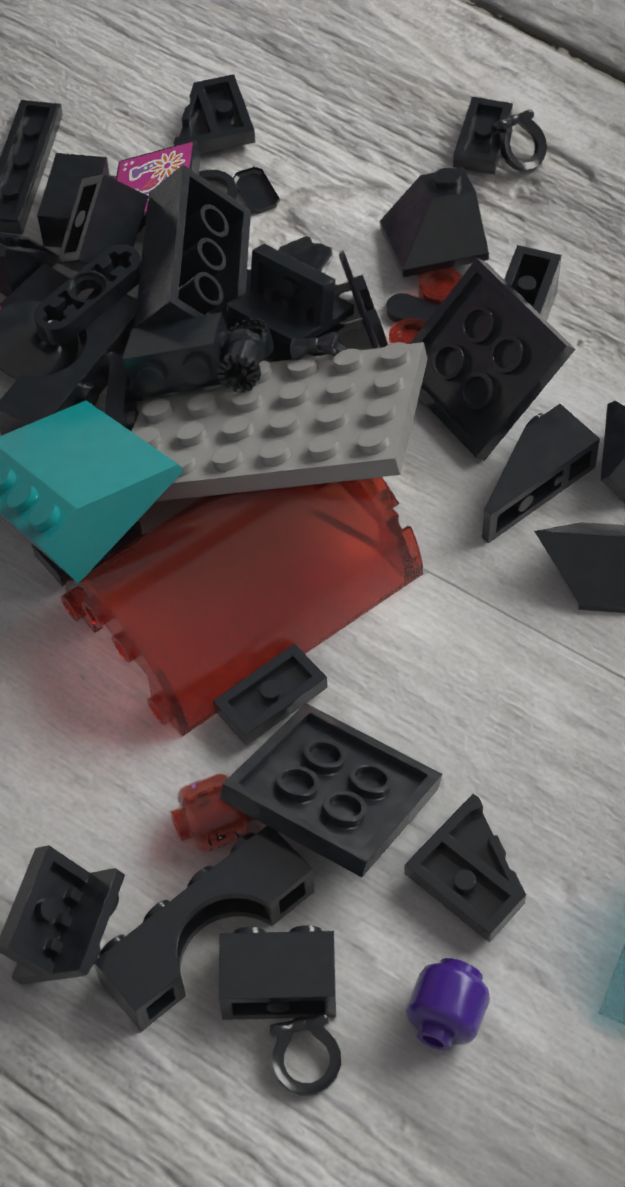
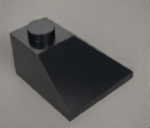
(436, 224)

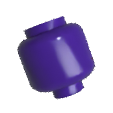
(448, 1003)

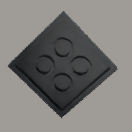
(486, 358)
(331, 789)

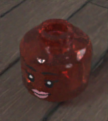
(205, 817)

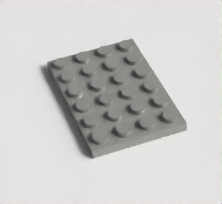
(295, 428)

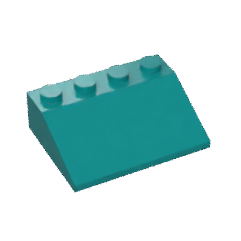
(78, 484)

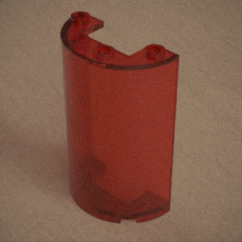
(243, 582)

